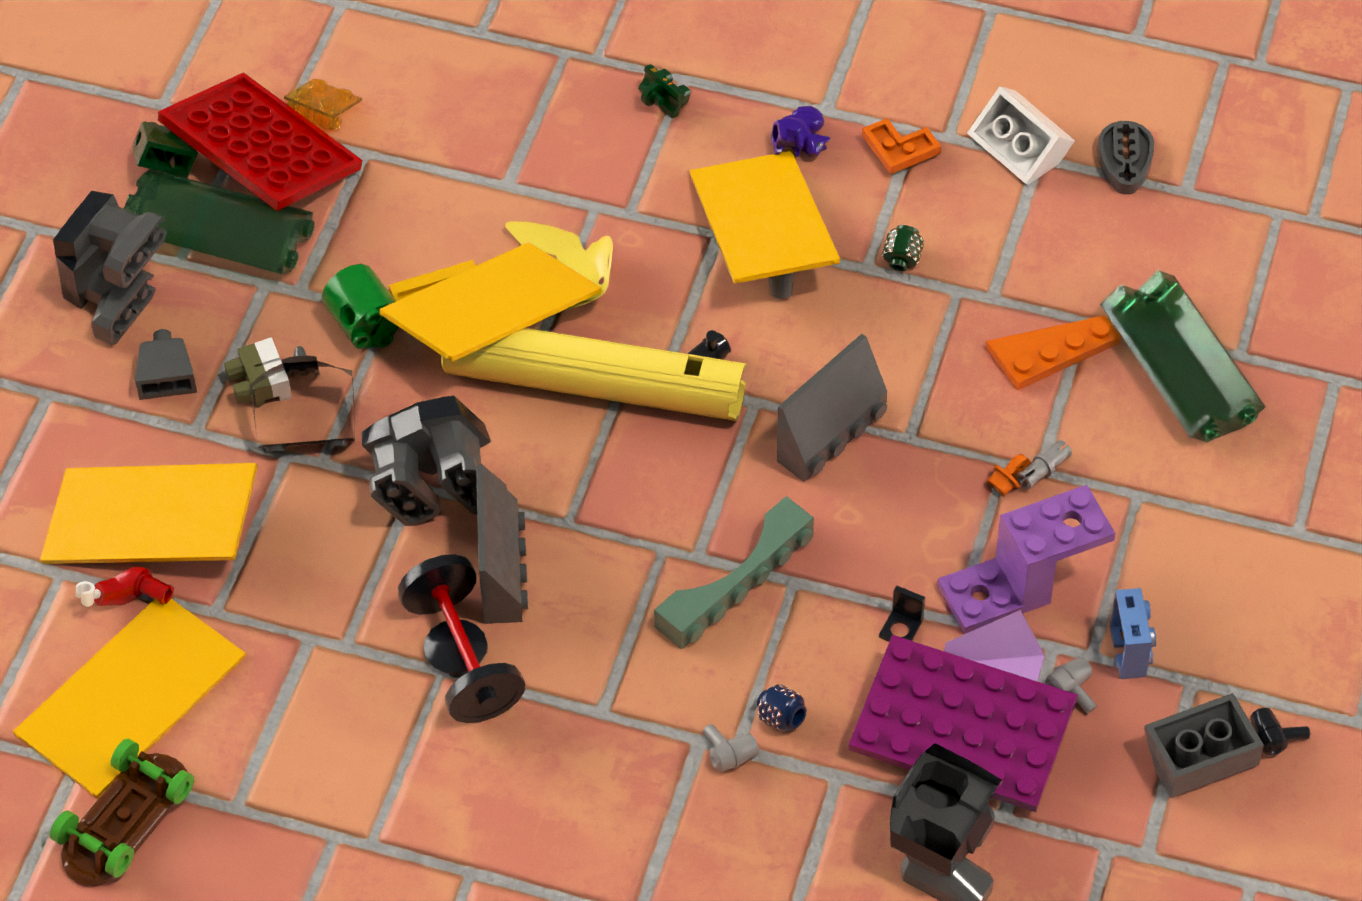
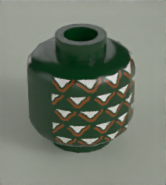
(903, 247)

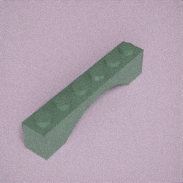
(691, 611)

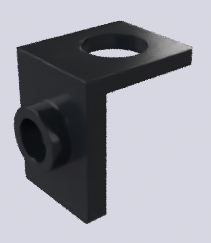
(906, 609)

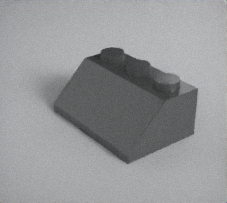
(1203, 745)

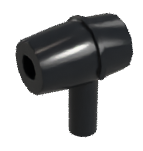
(712, 346)
(1272, 733)

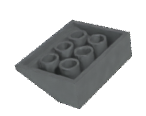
(830, 410)
(500, 551)

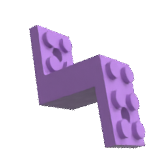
(1026, 558)

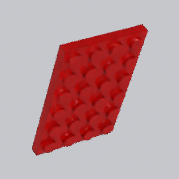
(260, 141)

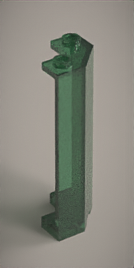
(1183, 357)

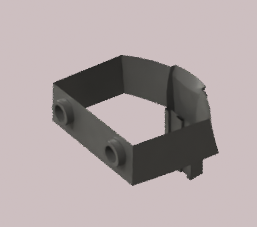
(301, 365)

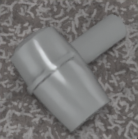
(1070, 677)
(732, 752)

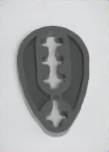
(1112, 159)

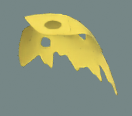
(568, 250)

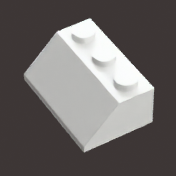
(1020, 135)

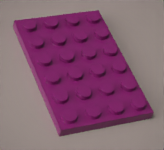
(968, 708)

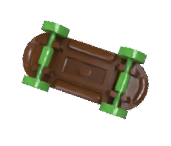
(123, 815)

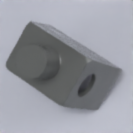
(164, 367)

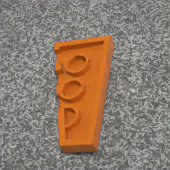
(1048, 350)

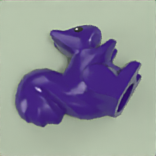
(797, 132)

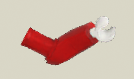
(124, 589)

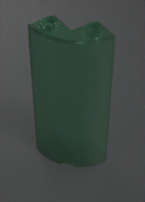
(223, 221)

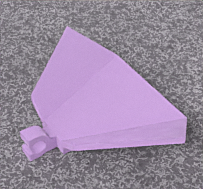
(1002, 645)

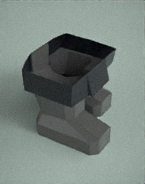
(103, 261)
(430, 438)
(940, 819)

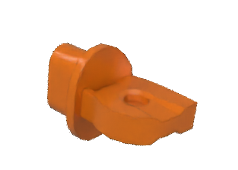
(1005, 479)

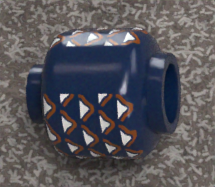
(781, 708)

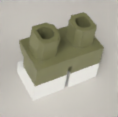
(252, 363)

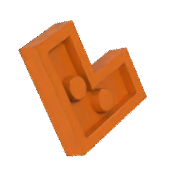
(897, 151)

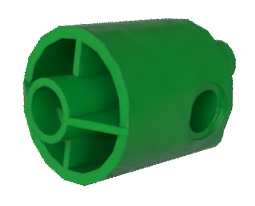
(355, 303)

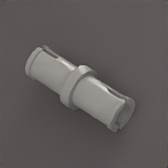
(1043, 464)

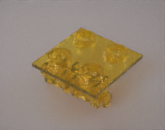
(321, 102)

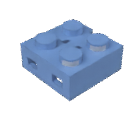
(1131, 617)

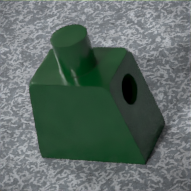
(163, 150)

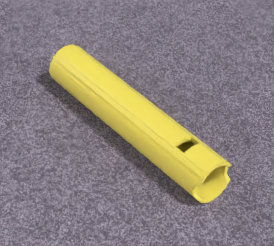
(609, 372)

